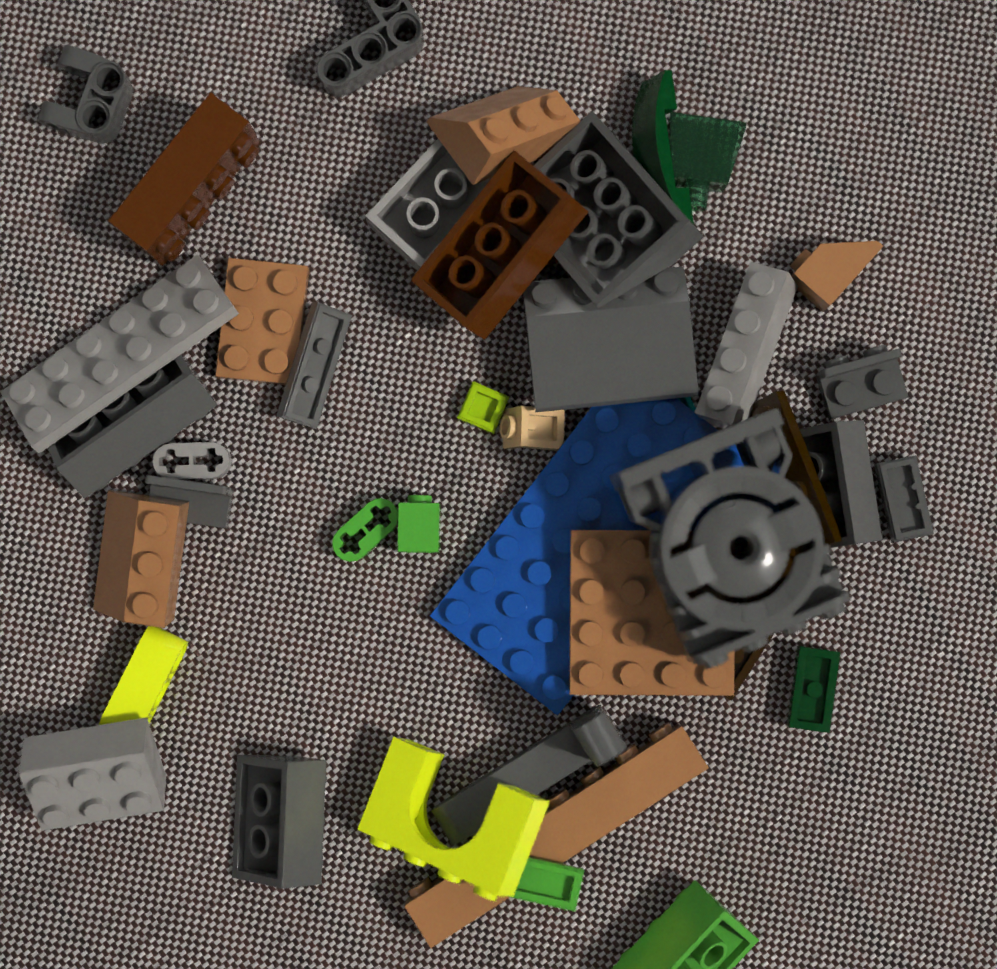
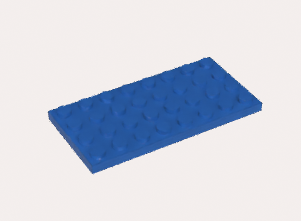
(517, 588)

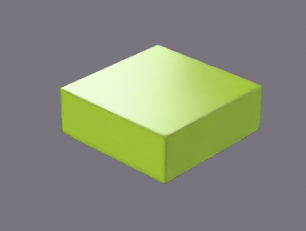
(483, 407)

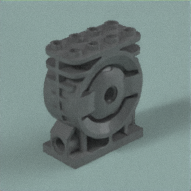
(705, 623)

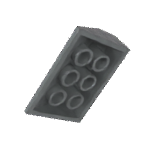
(629, 222)
(613, 353)

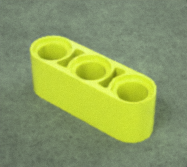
(146, 677)

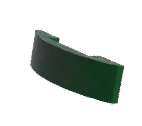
(651, 138)

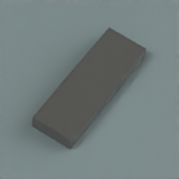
(314, 365)

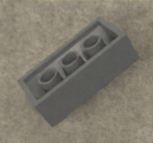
(132, 427)

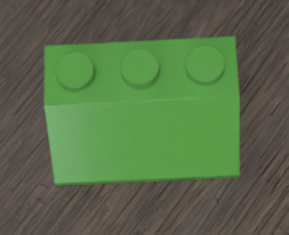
(691, 935)

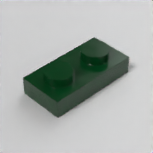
(813, 689)

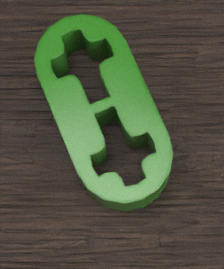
(358, 523)

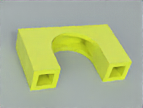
(399, 820)

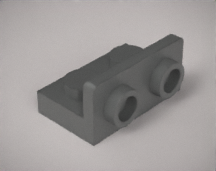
(861, 383)

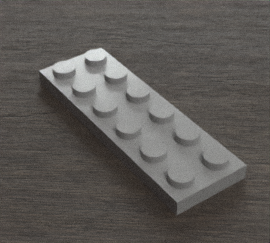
(118, 353)

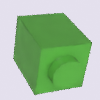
(419, 525)

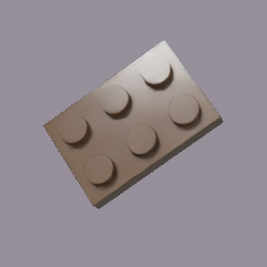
(270, 321)

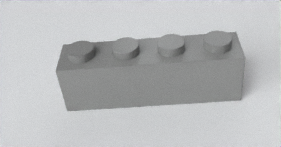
(747, 346)

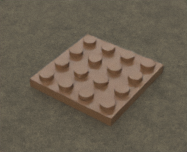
(621, 626)

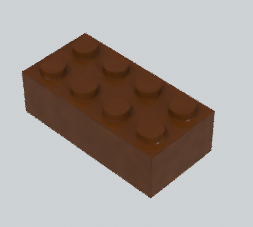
(187, 180)
(499, 245)

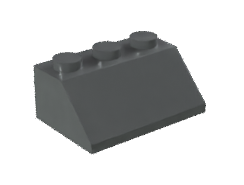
(845, 472)
(279, 820)

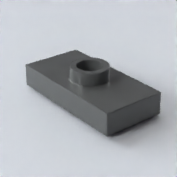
(903, 499)

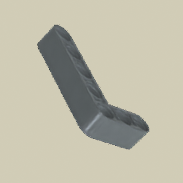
(380, 36)
(535, 769)

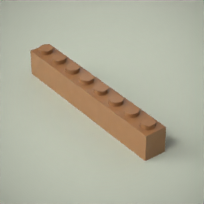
(571, 823)

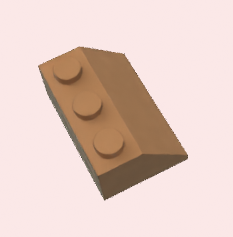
(491, 128)
(140, 558)

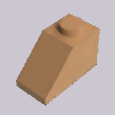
(831, 269)

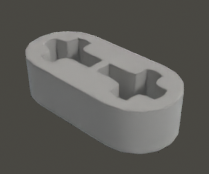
(192, 451)

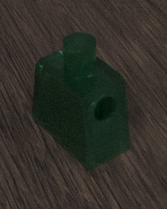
(703, 153)

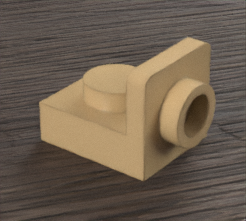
(526, 429)

